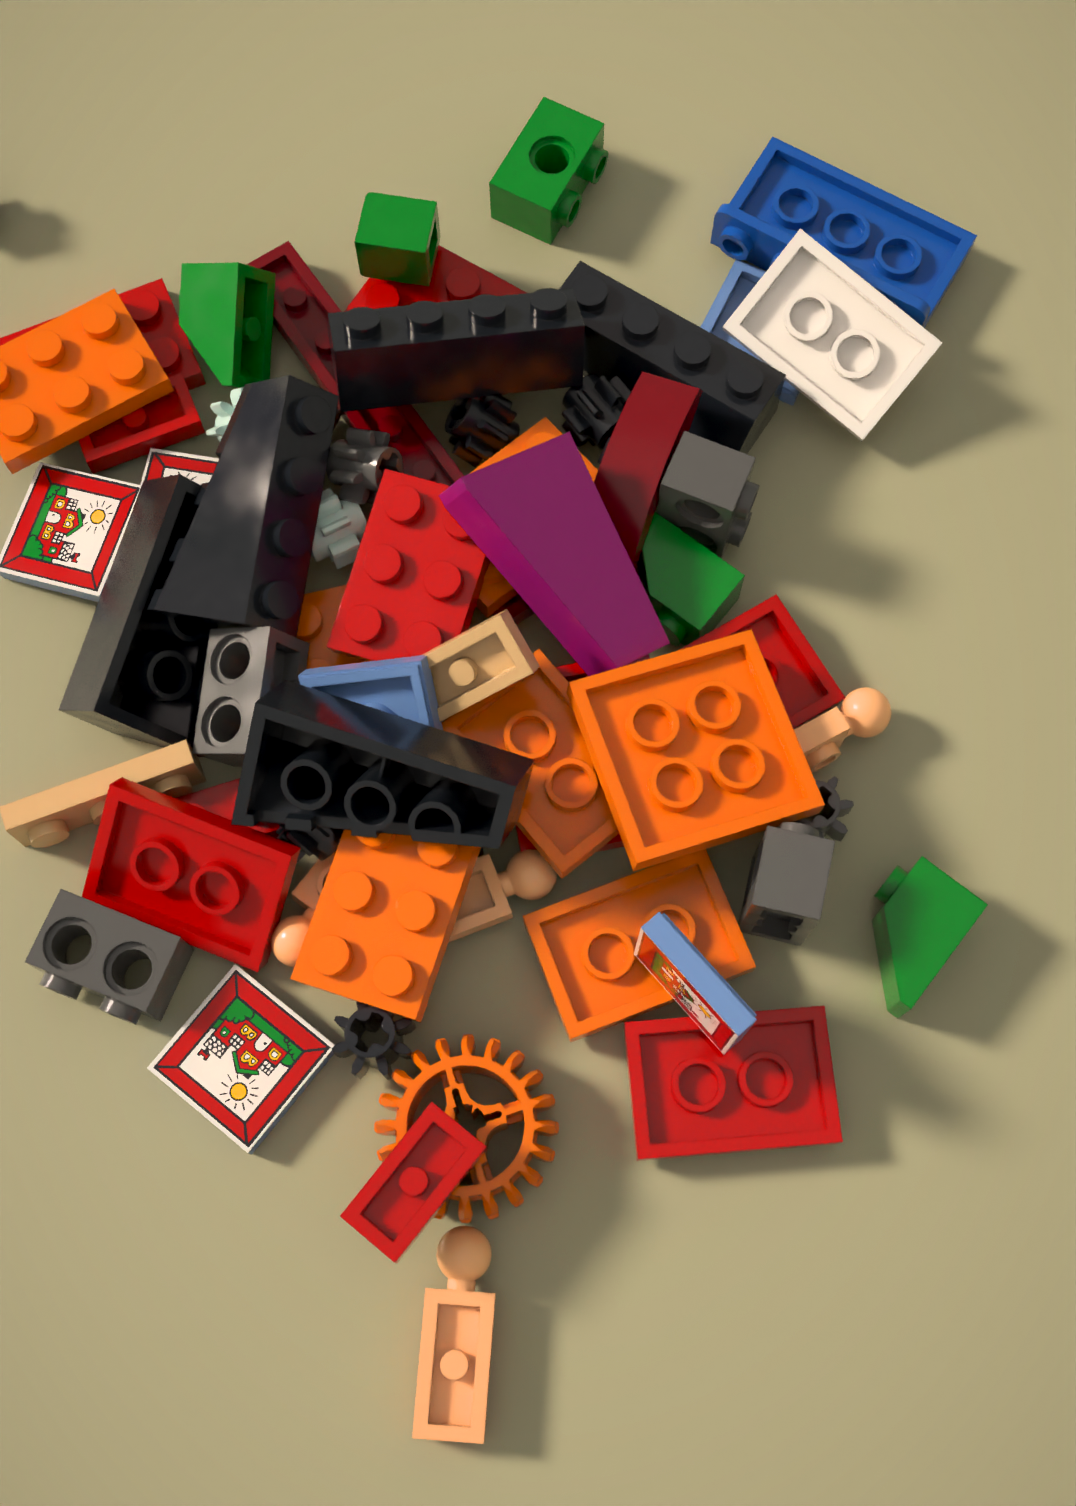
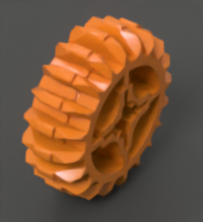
(525, 1109)

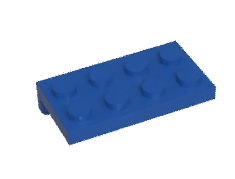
(876, 234)

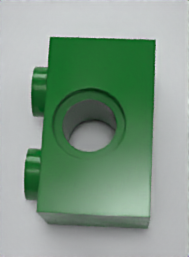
(551, 142)

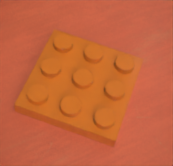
(693, 749)

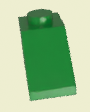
(229, 318)
(686, 582)
(919, 929)

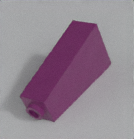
(560, 552)

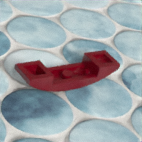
(641, 453)

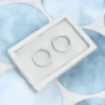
(831, 335)

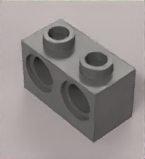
(708, 492)
(237, 673)
(786, 883)
(115, 946)

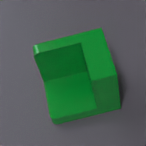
(397, 238)

